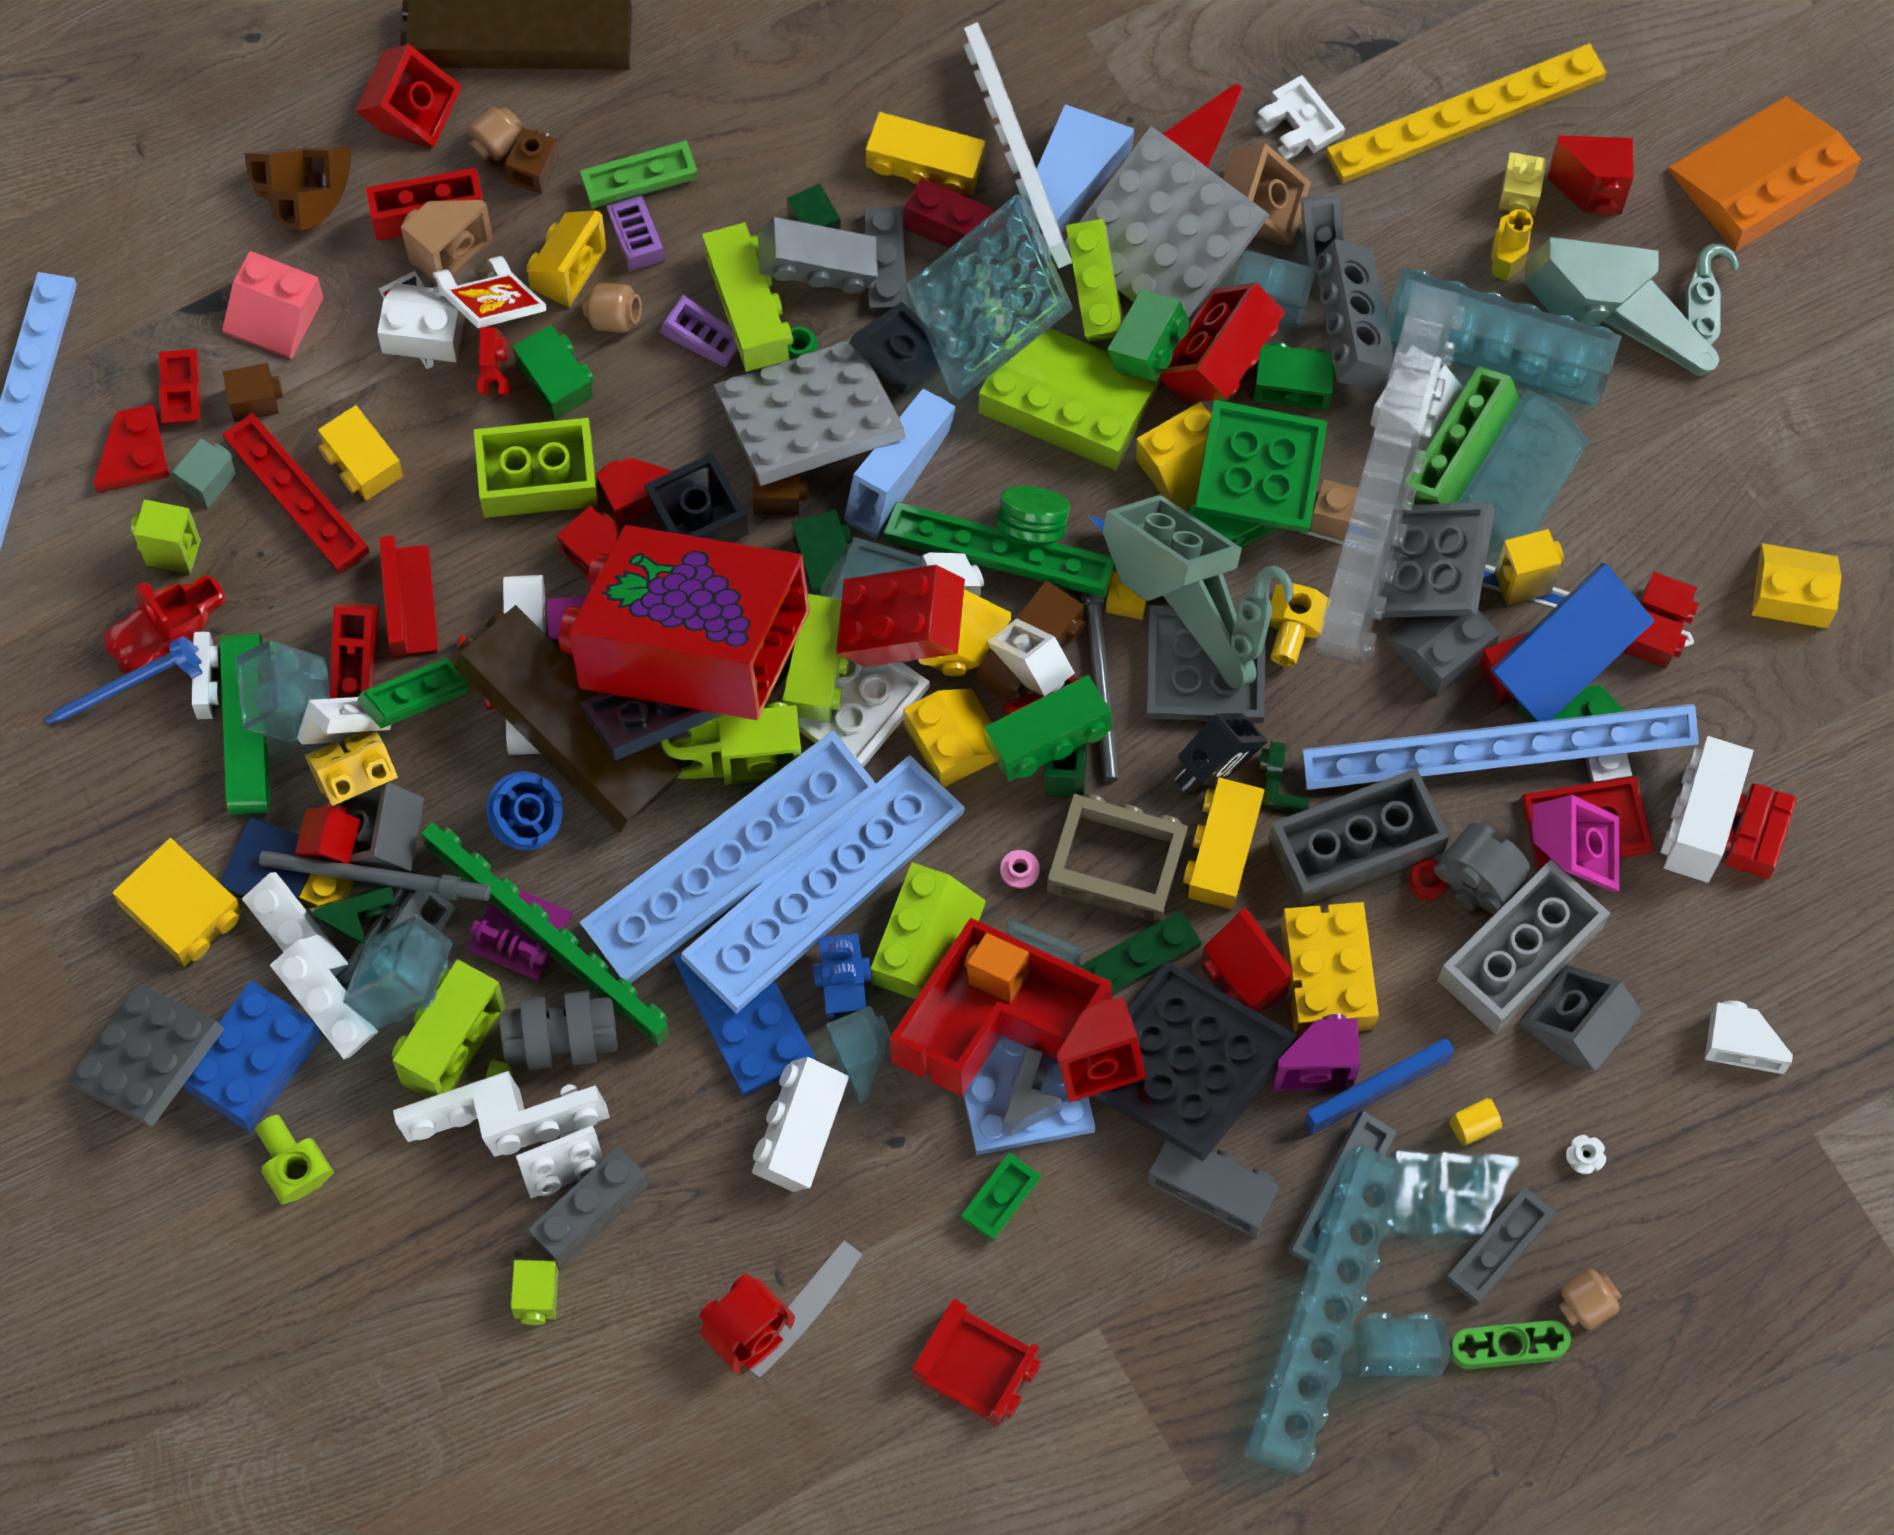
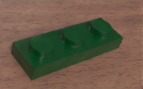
(1145, 952)

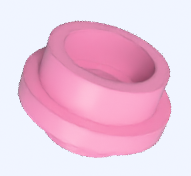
(1015, 879)

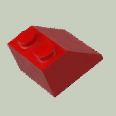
(408, 96)
(1593, 171)
(1247, 964)
(1101, 1051)

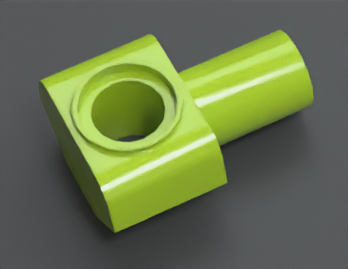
(288, 1154)

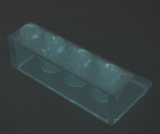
(1526, 467)

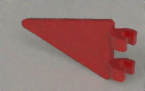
(1203, 129)

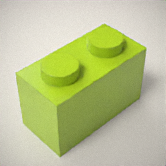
(166, 536)

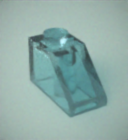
(860, 1049)

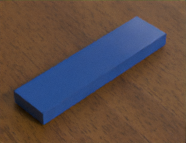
(1379, 1086)

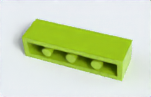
(746, 297)

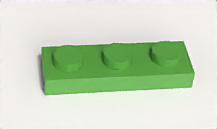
(638, 174)

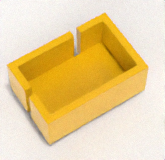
(1331, 963)

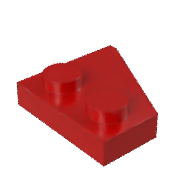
(132, 450)

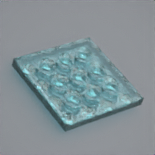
(989, 296)

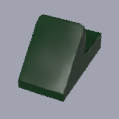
(342, 913)

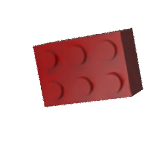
(1222, 343)
(900, 616)

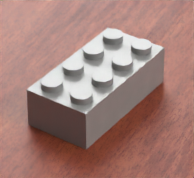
(1523, 946)

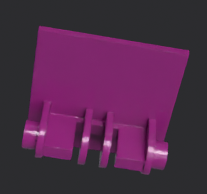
(509, 946)

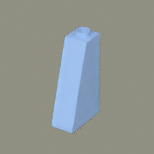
(1080, 159)
(895, 467)

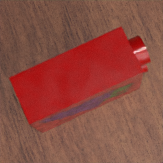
(687, 621)

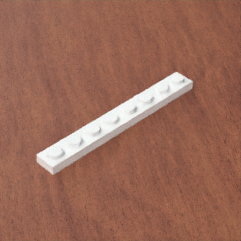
(1010, 133)

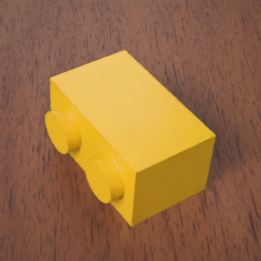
(360, 453)
(1528, 566)

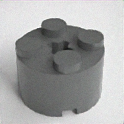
(1483, 869)

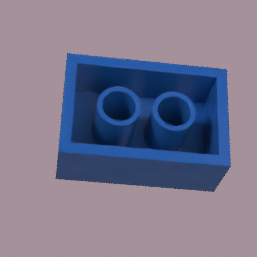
(253, 1056)

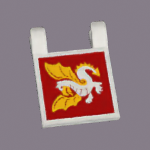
(491, 299)

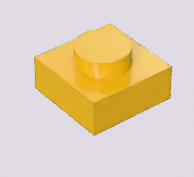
(1124, 600)
(324, 889)

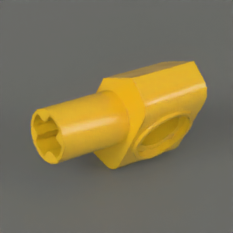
(1511, 244)
(1294, 626)

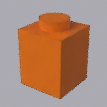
(997, 967)

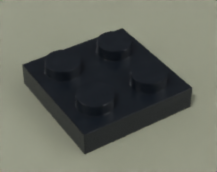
(897, 348)

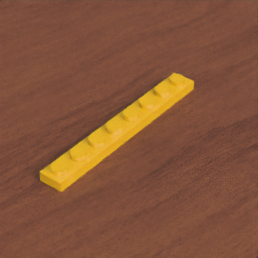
(1465, 113)

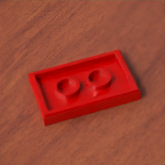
(1616, 796)

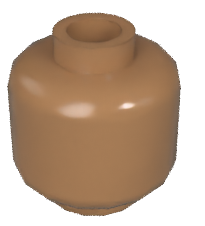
(494, 133)
(612, 307)
(1589, 1299)

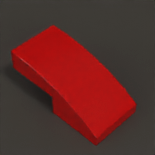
(180, 386)

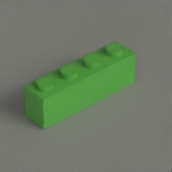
(1465, 437)

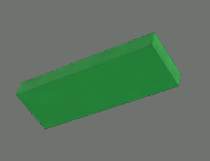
(413, 693)

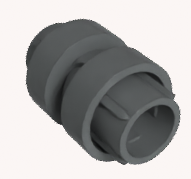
(539, 1032)

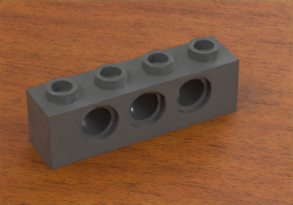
(1354, 314)

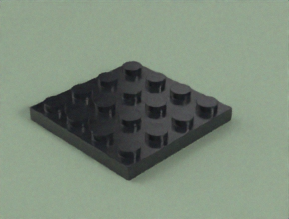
(1200, 1060)

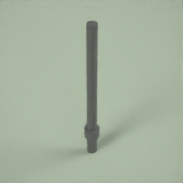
(1093, 606)
(446, 887)

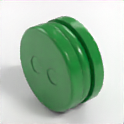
(1033, 514)

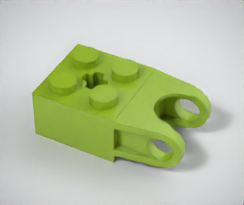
(740, 747)

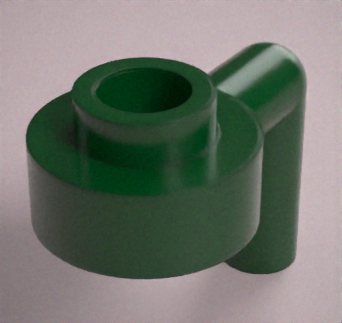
(1272, 764)

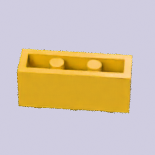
(925, 152)
(1223, 843)

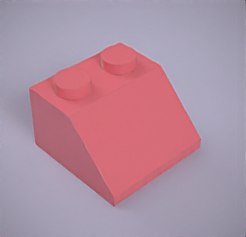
(271, 305)

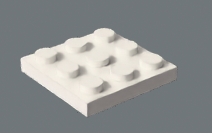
(869, 706)

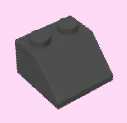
(1443, 647)
(386, 827)
(1582, 1016)

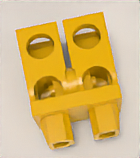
(352, 773)

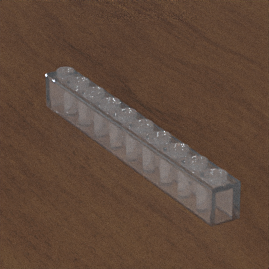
(1388, 475)

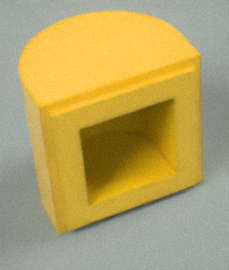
(1476, 1121)

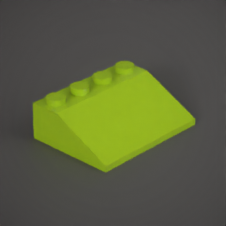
(1069, 397)

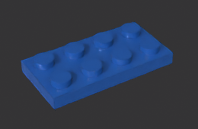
(755, 1040)

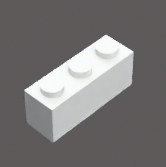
(799, 1124)

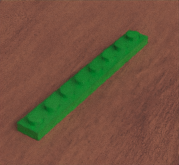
(559, 943)

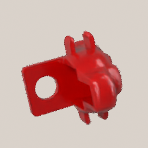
(161, 619)

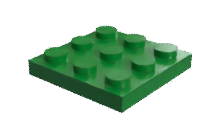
(1260, 466)

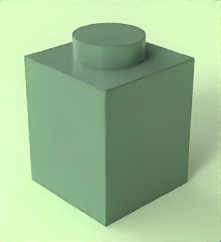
(205, 472)

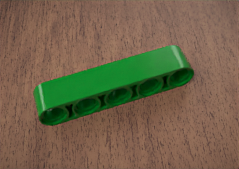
(244, 750)

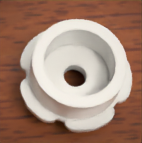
(1582, 1164)

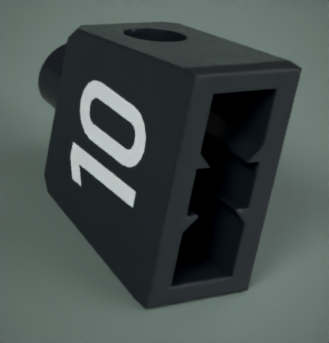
(1218, 750)

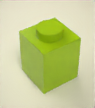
(534, 1291)

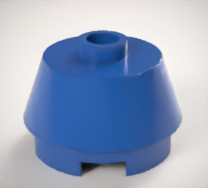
(524, 810)

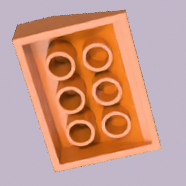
(1765, 171)

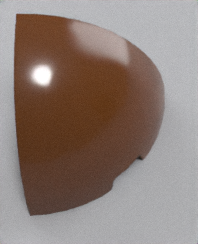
(300, 182)

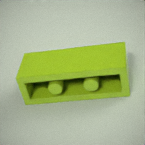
(1095, 279)
(814, 663)

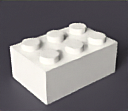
(1705, 808)

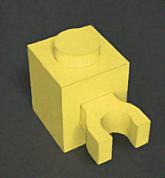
(1522, 183)

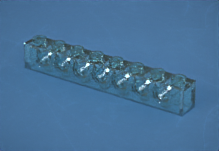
(1269, 1440)

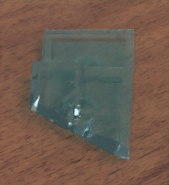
(1449, 1193)

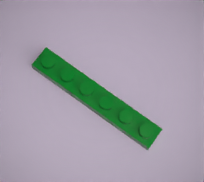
(996, 550)

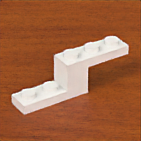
(308, 964)
(501, 1114)

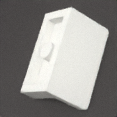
(333, 720)

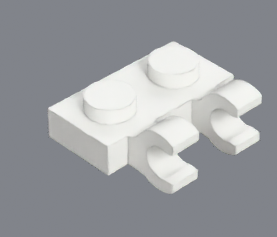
(1306, 113)

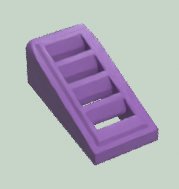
(642, 256)
(684, 337)

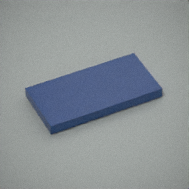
(1572, 644)

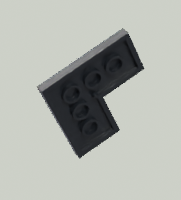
(635, 724)

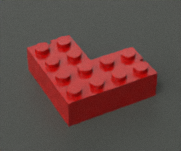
(958, 1025)

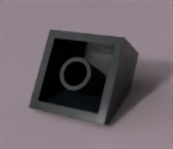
(698, 502)

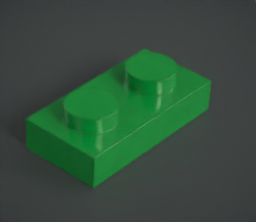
(1001, 1197)

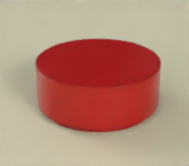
(1424, 881)

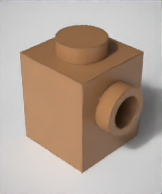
(1333, 509)

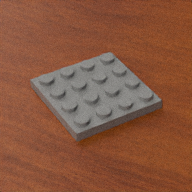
(1172, 223)
(808, 412)

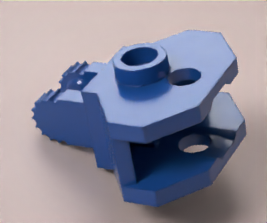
(842, 973)

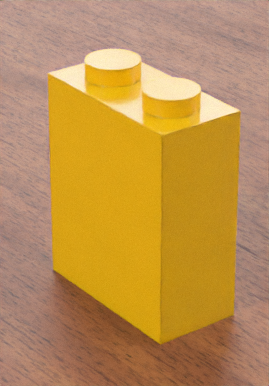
(178, 902)

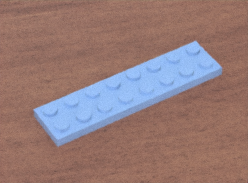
(730, 857)
(821, 886)

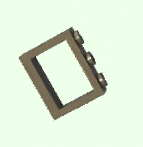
(1107, 893)

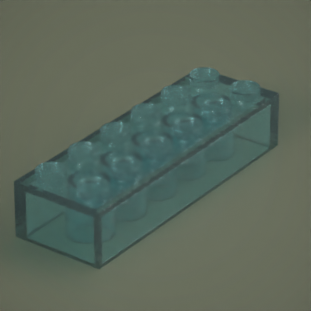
(1519, 340)

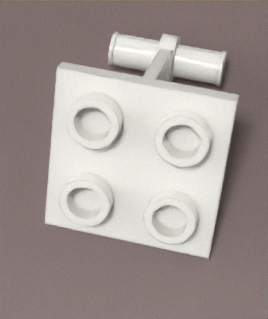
(561, 1160)

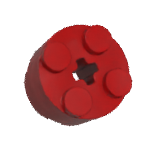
(745, 1323)

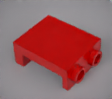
(976, 1364)

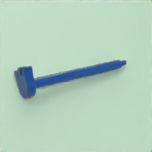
(181, 653)

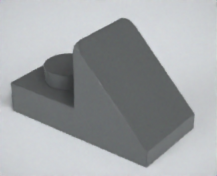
(1319, 224)
(1026, 1104)

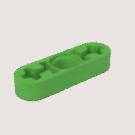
(1541, 1351)

